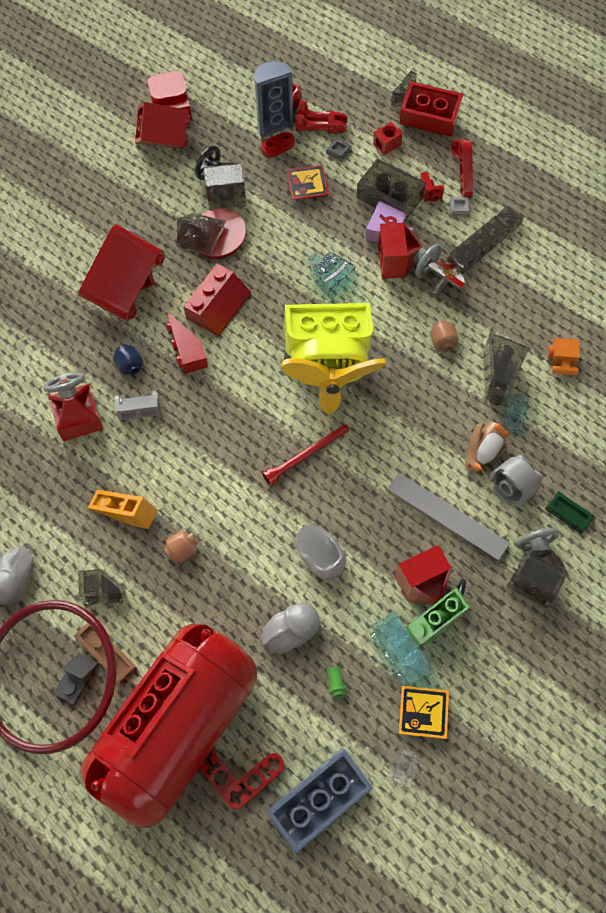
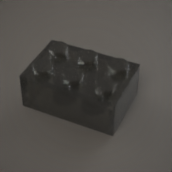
(390, 186)

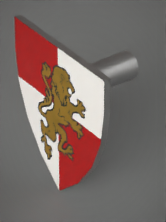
(447, 274)

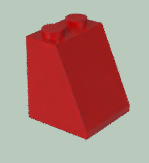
(162, 125)

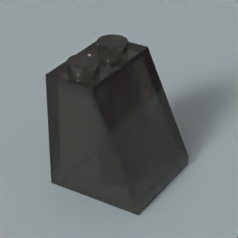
(501, 367)

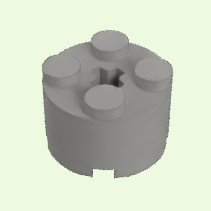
(515, 481)

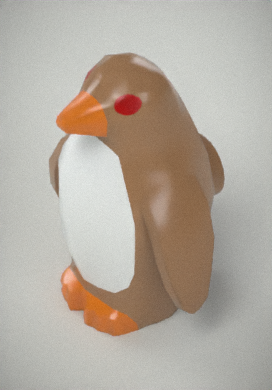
(485, 445)

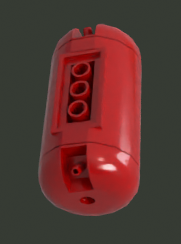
(169, 725)

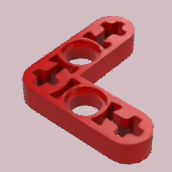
(463, 150)
(232, 784)

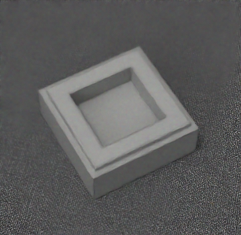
(459, 206)

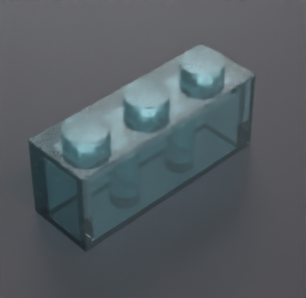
(401, 650)

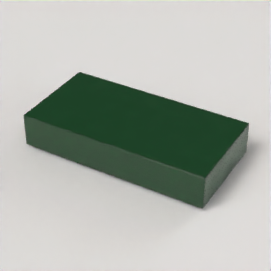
(569, 512)

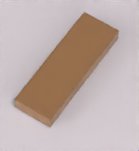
(93, 645)

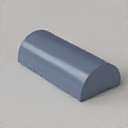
(273, 97)
(319, 800)

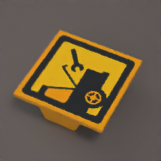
(424, 712)

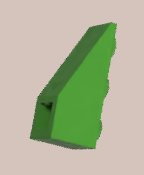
(438, 618)

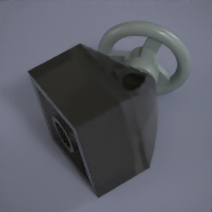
(540, 570)

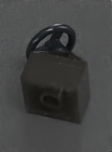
(222, 180)

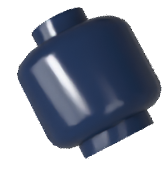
(127, 359)

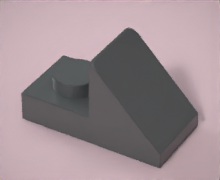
(77, 675)

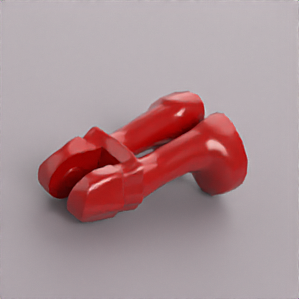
(307, 120)

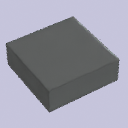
(338, 149)

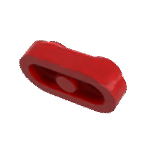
(278, 143)

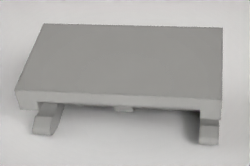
(137, 407)

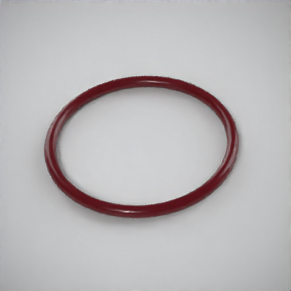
(110, 681)

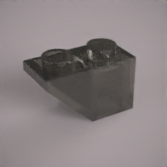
(99, 586)

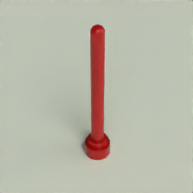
(272, 475)

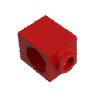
(387, 138)

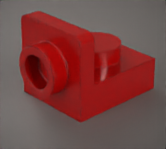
(432, 193)

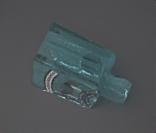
(331, 272)

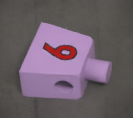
(382, 215)

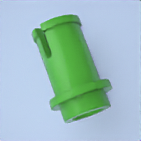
(336, 682)

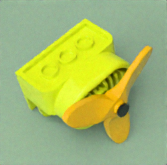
(328, 347)

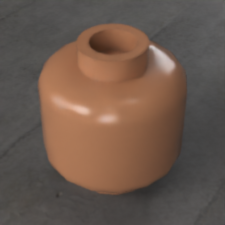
(444, 336)
(181, 546)

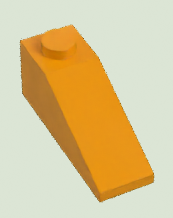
(124, 508)

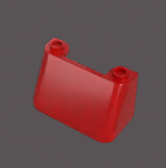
(120, 272)

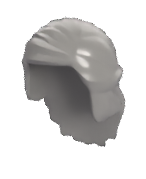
(320, 552)
(15, 575)
(290, 628)

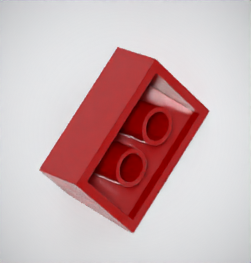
(430, 108)
(216, 300)

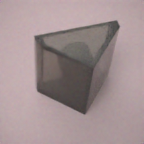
(198, 232)

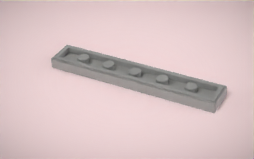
(448, 517)

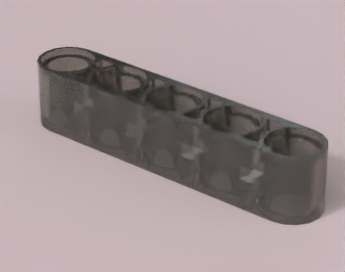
(484, 239)

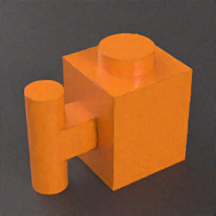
(564, 356)

